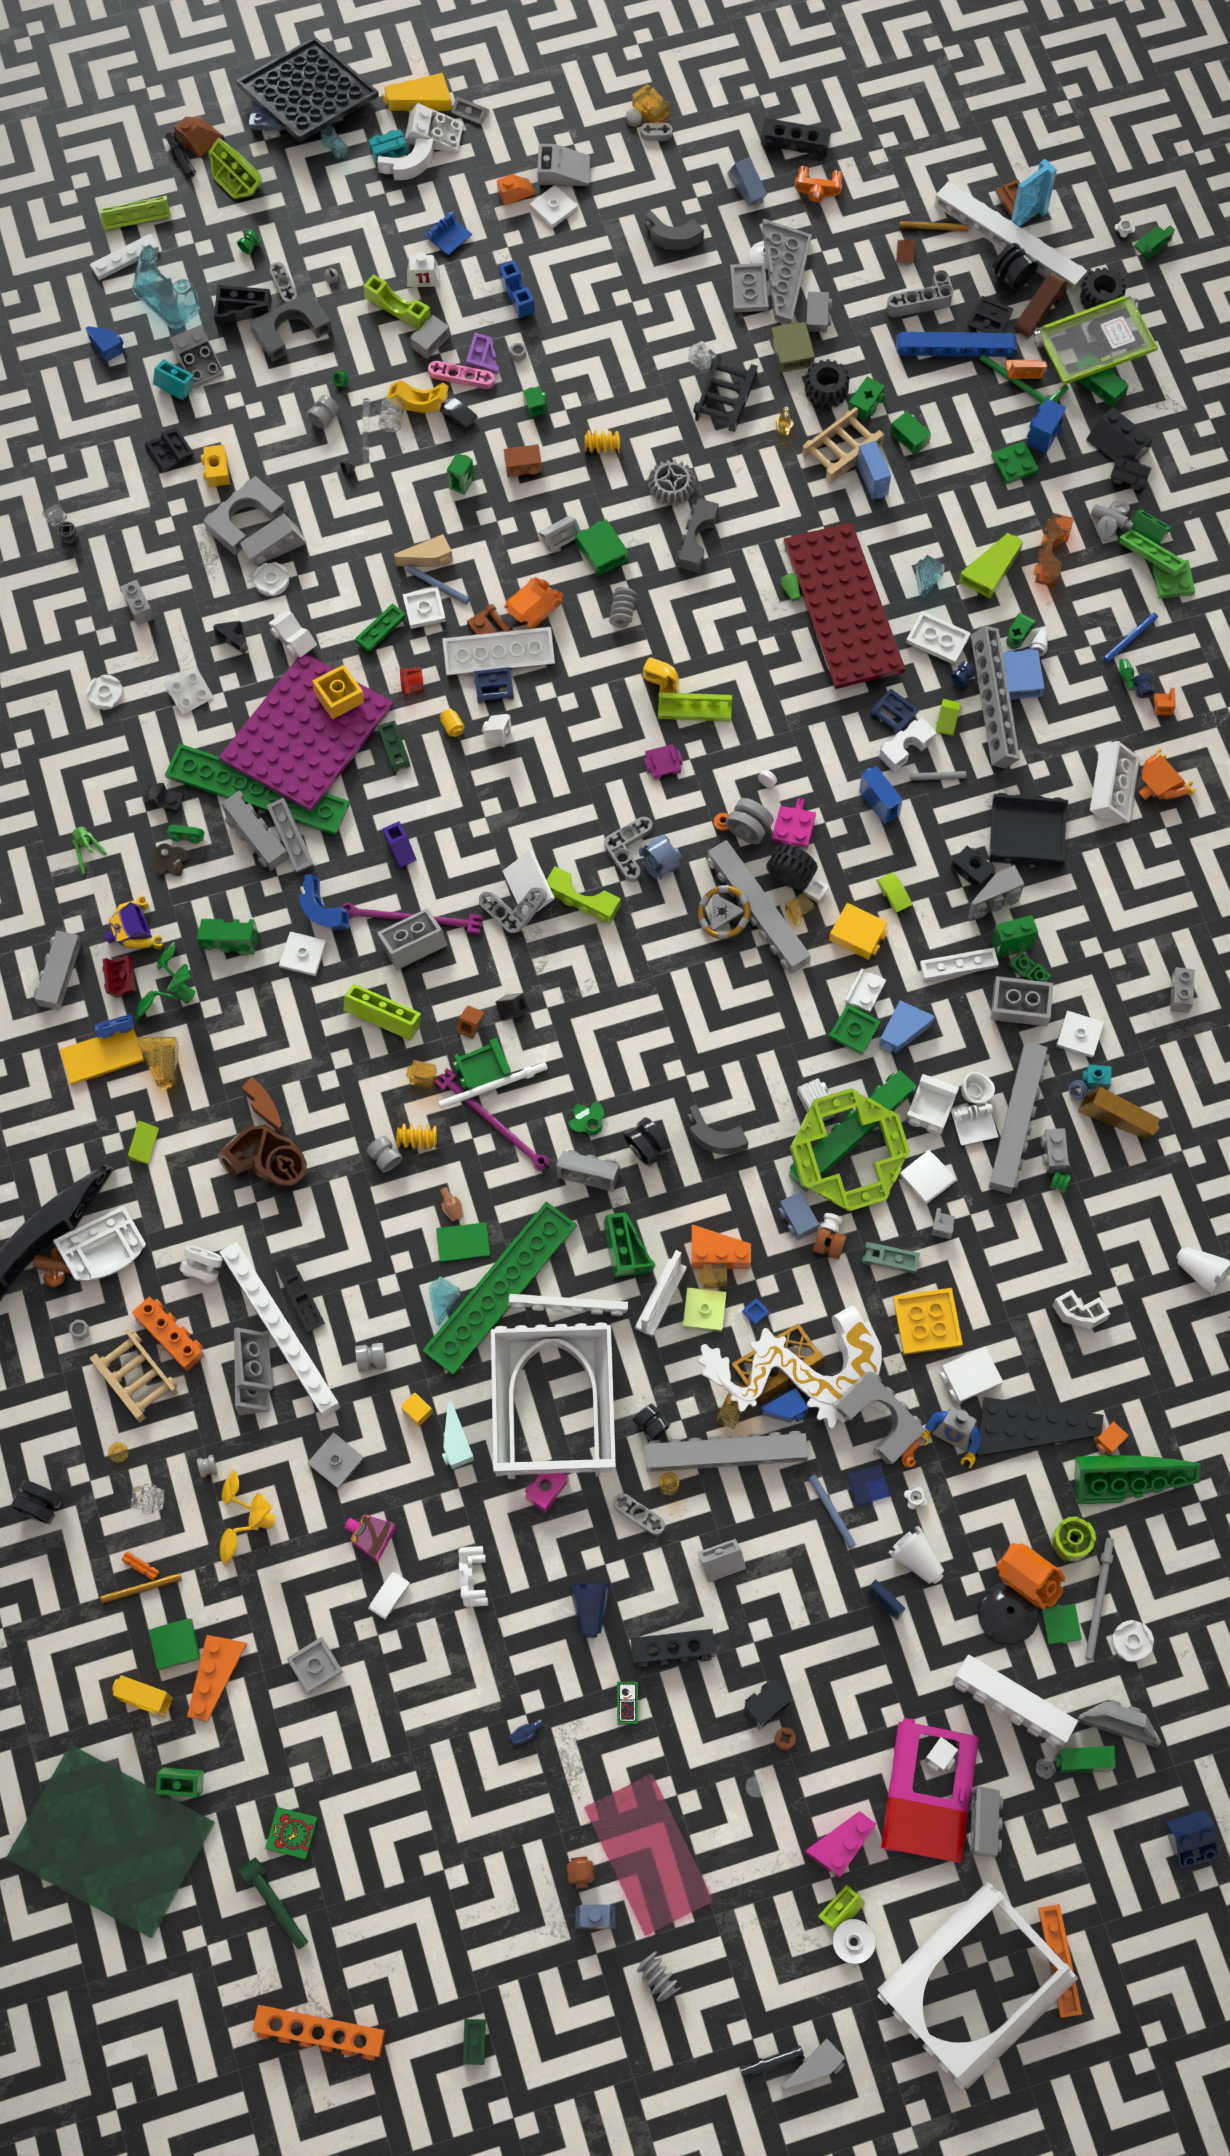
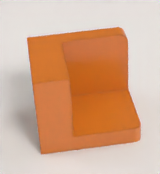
(1165, 703)

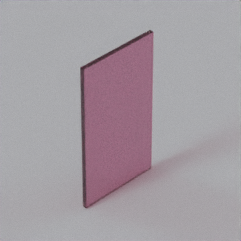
(648, 1854)

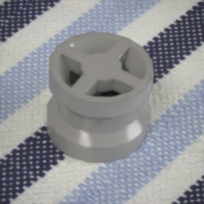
(207, 1466)

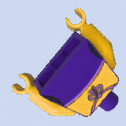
(130, 926)

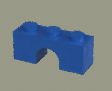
(519, 296)

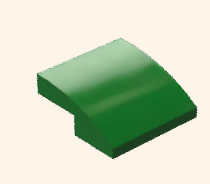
(174, 1644)

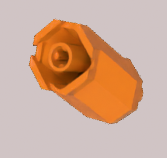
(534, 602)
(1031, 1575)

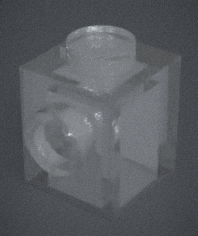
(701, 356)

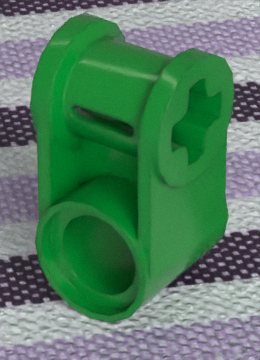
(1019, 630)

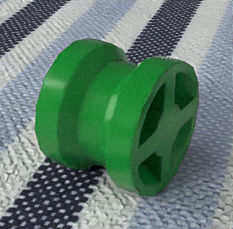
(1060, 1181)

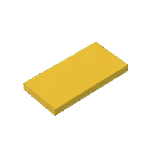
(101, 1056)

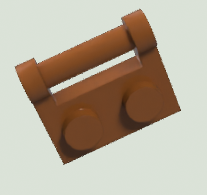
(480, 624)

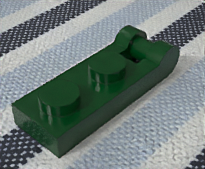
(393, 745)

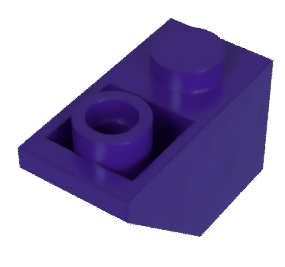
(399, 844)

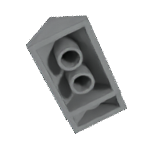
(252, 1371)

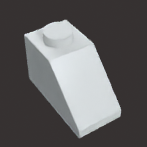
(497, 729)

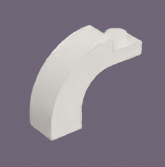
(411, 165)

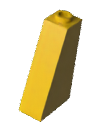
(427, 91)

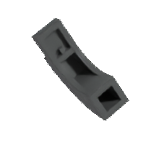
(673, 237)
(715, 1141)

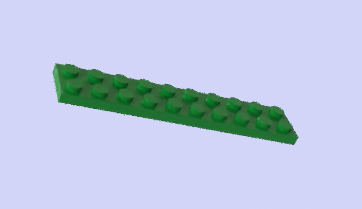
(211, 775)
(489, 1298)

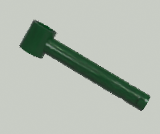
(253, 1873)

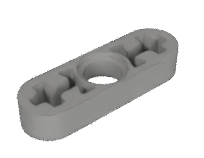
(283, 278)
(623, 1511)

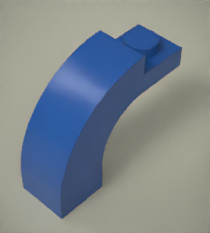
(311, 903)

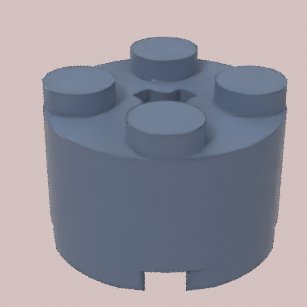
(660, 857)

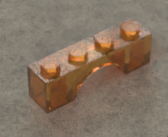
(1049, 567)

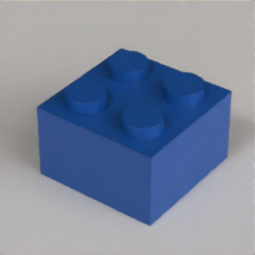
(1046, 425)

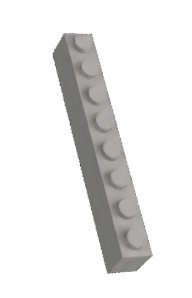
(763, 912)
(1018, 1116)
(726, 1452)

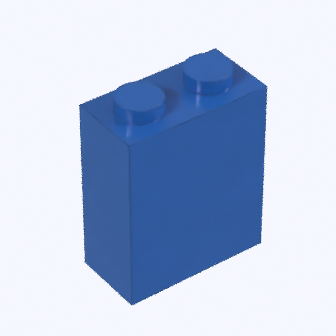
(880, 794)

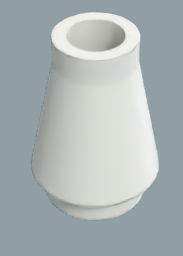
(1040, 642)

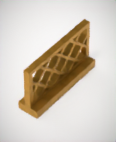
(781, 1381)

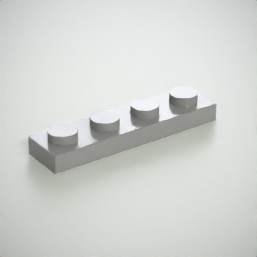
(290, 835)

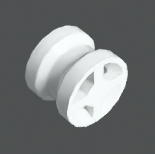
(831, 1222)

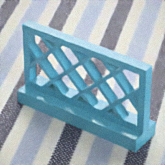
(1034, 194)

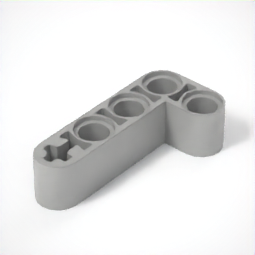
(922, 299)

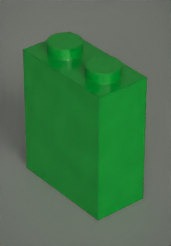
(601, 547)
(1014, 936)

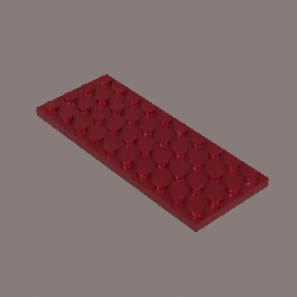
(844, 605)

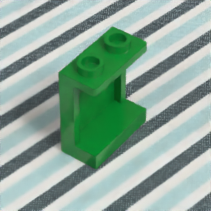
(482, 1066)

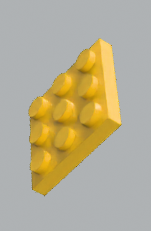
(927, 1321)

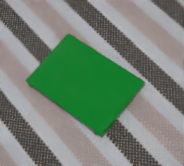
(463, 1242)

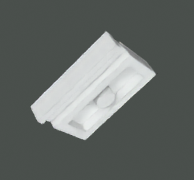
(865, 991)

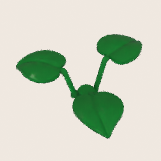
(177, 986)

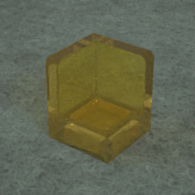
(798, 907)

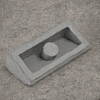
(469, 110)

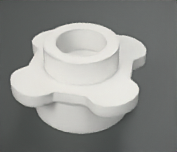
(1127, 224)
(918, 1492)

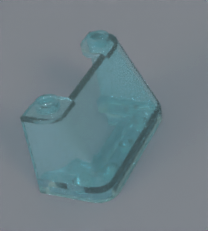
(170, 302)

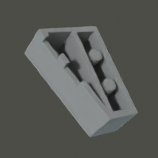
(273, 540)

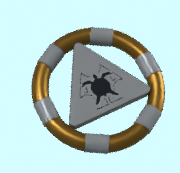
(723, 912)

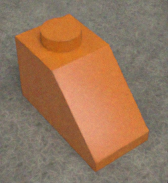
(514, 188)

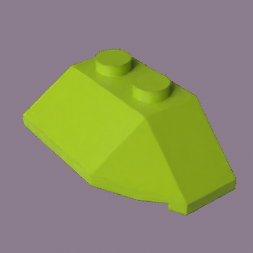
(233, 170)

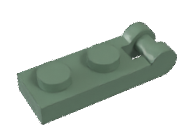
(891, 1257)

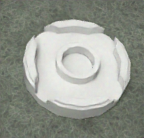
(271, 579)
(104, 692)
(1132, 1641)

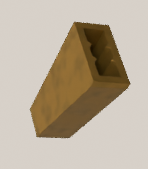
(1119, 1113)

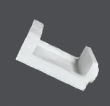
(931, 1104)
(970, 1375)

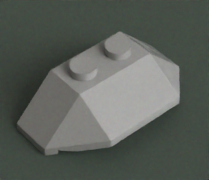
(1121, 1721)

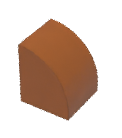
(905, 251)
(470, 1021)

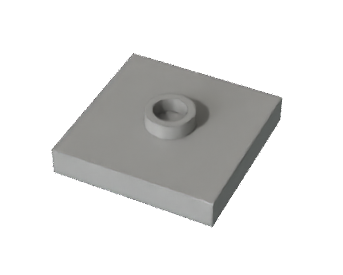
(335, 1460)
(314, 1665)

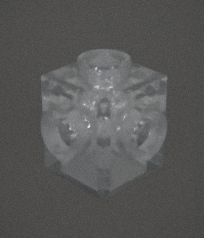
(147, 1498)

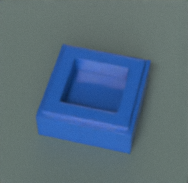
(755, 1312)

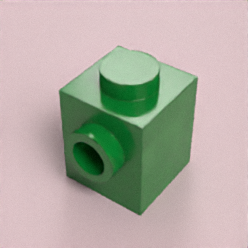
(534, 401)

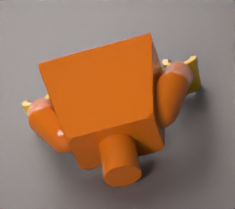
(1163, 779)

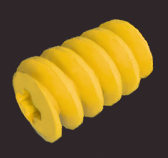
(602, 441)
(416, 1137)

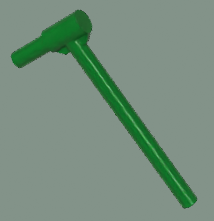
(1002, 371)

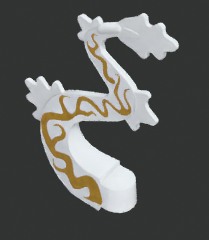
(859, 1351)

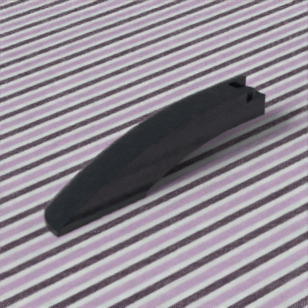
(49, 1223)

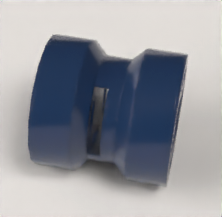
(964, 672)
(1144, 686)

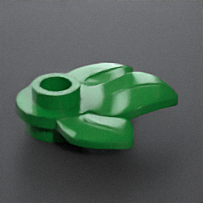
(585, 1117)

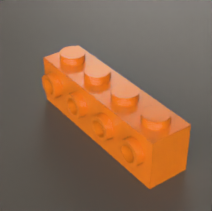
(168, 1333)

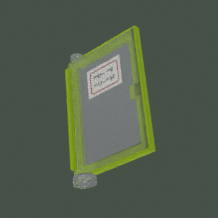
(1096, 339)

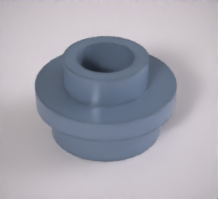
(1074, 1093)

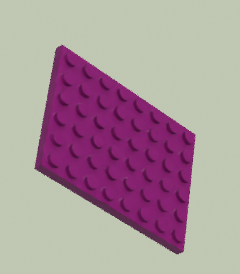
(295, 742)

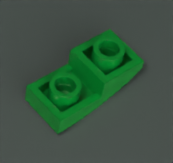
(1028, 969)

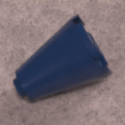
(590, 1606)

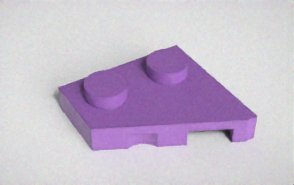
(482, 354)

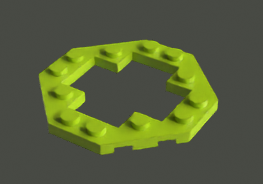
(832, 1186)

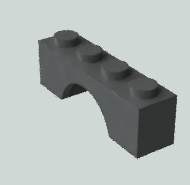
(703, 517)

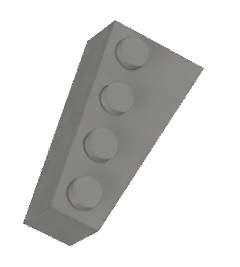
(253, 831)

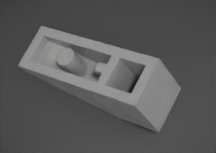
(819, 2064)

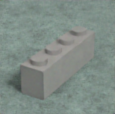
(57, 970)

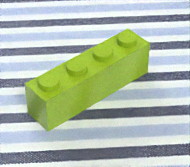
(382, 1011)

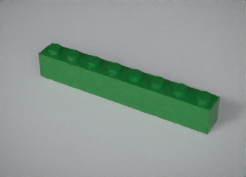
(850, 1132)

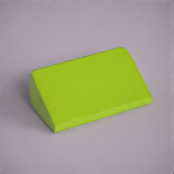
(143, 1143)
(841, 1908)

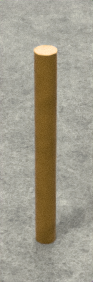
(933, 226)
(141, 1588)

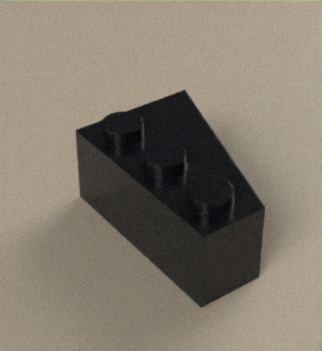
(240, 303)

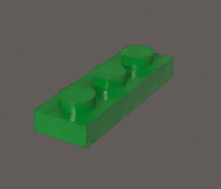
(380, 627)

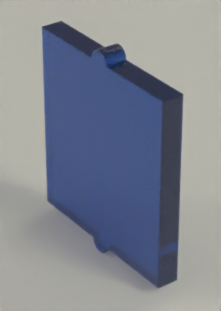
(868, 1485)

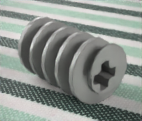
(622, 607)
(657, 1977)

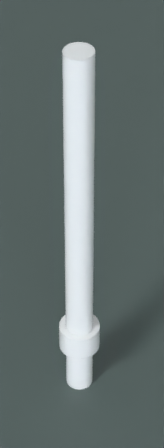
(527, 1072)

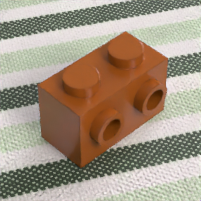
(522, 460)

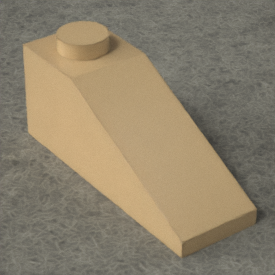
(426, 554)

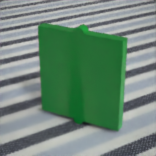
(1061, 1624)

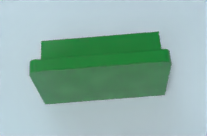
(1154, 241)
(1149, 526)

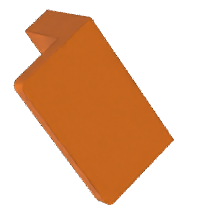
(1025, 369)

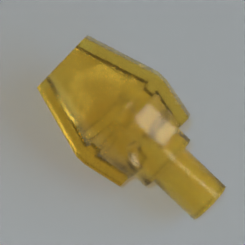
(784, 422)

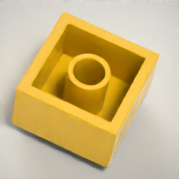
(338, 691)

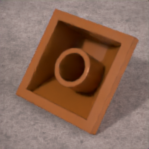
(196, 135)

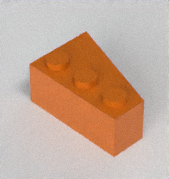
(716, 1248)

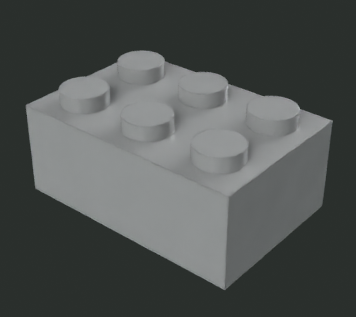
(1021, 1001)

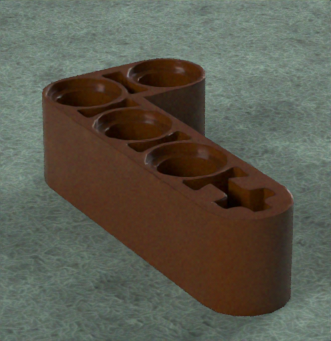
(1051, 290)

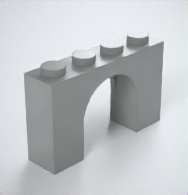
(252, 494)
(904, 1427)

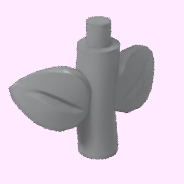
(1111, 518)

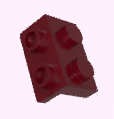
(119, 976)

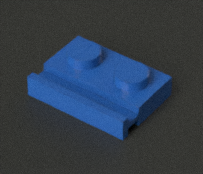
(107, 1028)

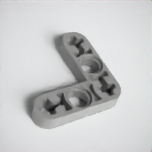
(620, 848)
(516, 914)

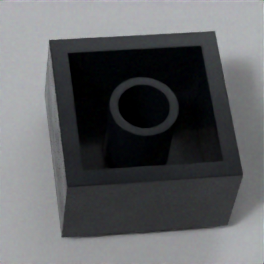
(767, 1704)

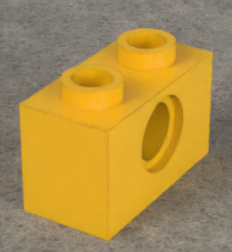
(215, 475)

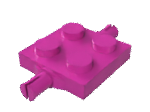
(794, 825)

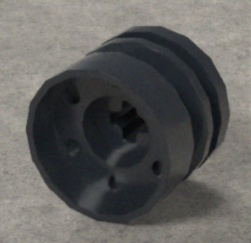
(1015, 266)

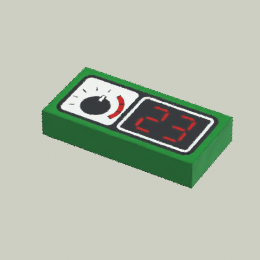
(627, 1703)

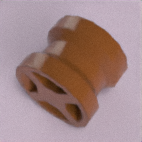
(782, 1740)

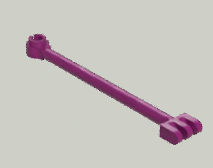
(472, 923)
(449, 1082)

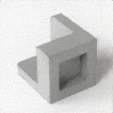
(943, 1225)

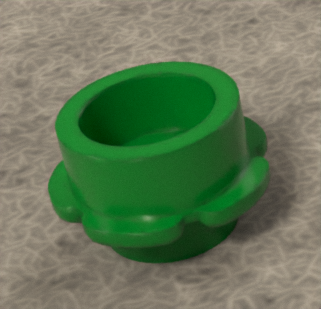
(337, 378)

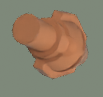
(451, 1205)

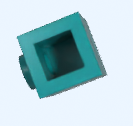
(1097, 1076)

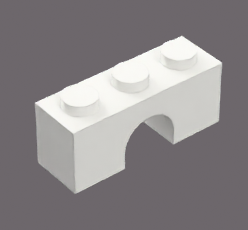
(918, 734)

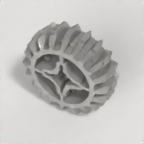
(662, 487)

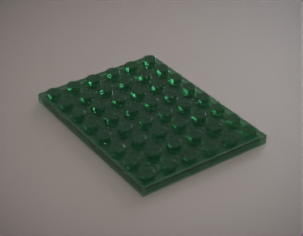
(110, 1841)

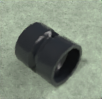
(649, 1420)

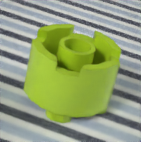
(1077, 1528)

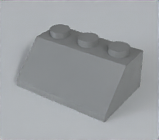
(412, 938)
(588, 1170)
(985, 1822)

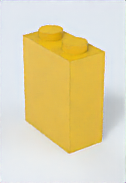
(858, 931)

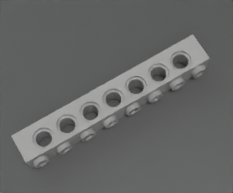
(995, 697)

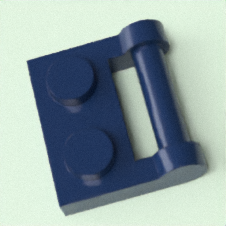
(491, 680)
(898, 707)

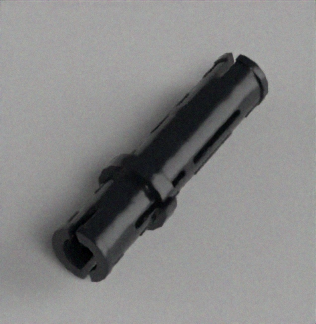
(178, 149)
(770, 2063)

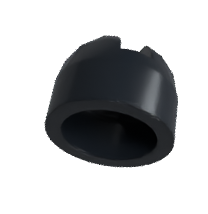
(347, 466)

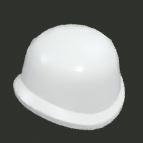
(977, 1088)

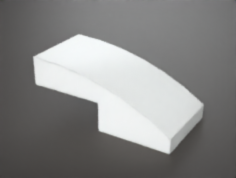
(388, 1595)

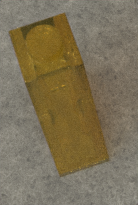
(161, 1058)

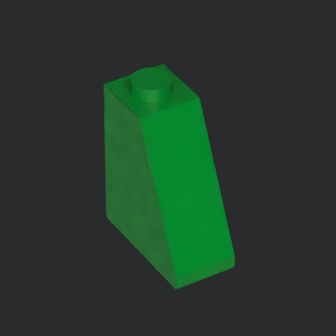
(1086, 1759)

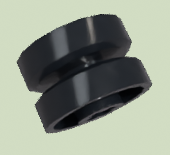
(647, 1141)
(35, 1505)

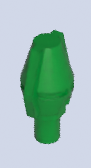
(1127, 673)

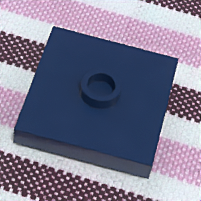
(886, 1600)

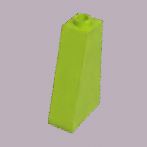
(991, 567)

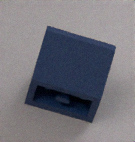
(1193, 1839)

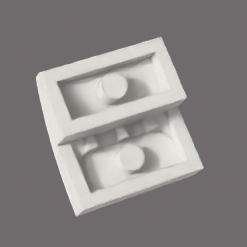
(927, 1177)

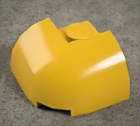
(661, 674)

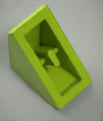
(948, 717)

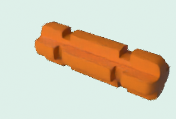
(140, 1566)

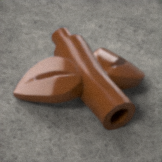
(54, 1267)

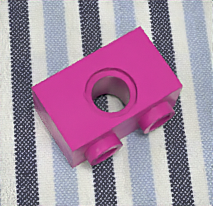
(544, 1499)

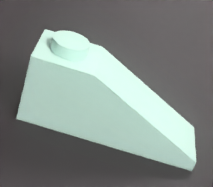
(455, 1443)

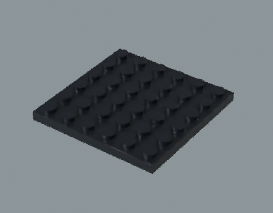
(307, 89)

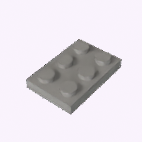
(749, 287)

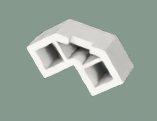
(289, 632)
(1086, 1316)

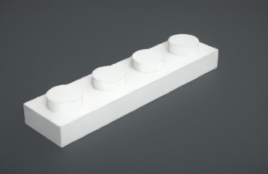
(121, 257)
(959, 964)

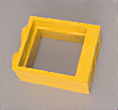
(142, 1696)

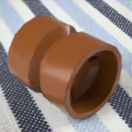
(836, 1245)

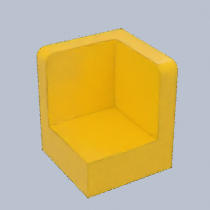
(416, 1409)

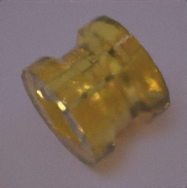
(668, 1479)

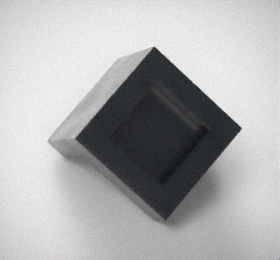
(512, 1005)

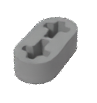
(656, 131)

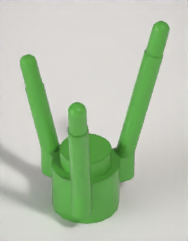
(82, 838)

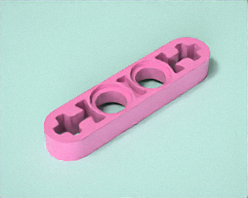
(462, 372)

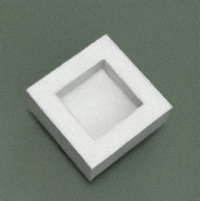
(816, 890)

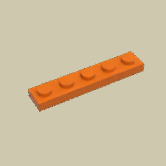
(1056, 1939)

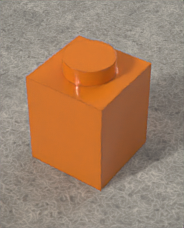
(1110, 1439)

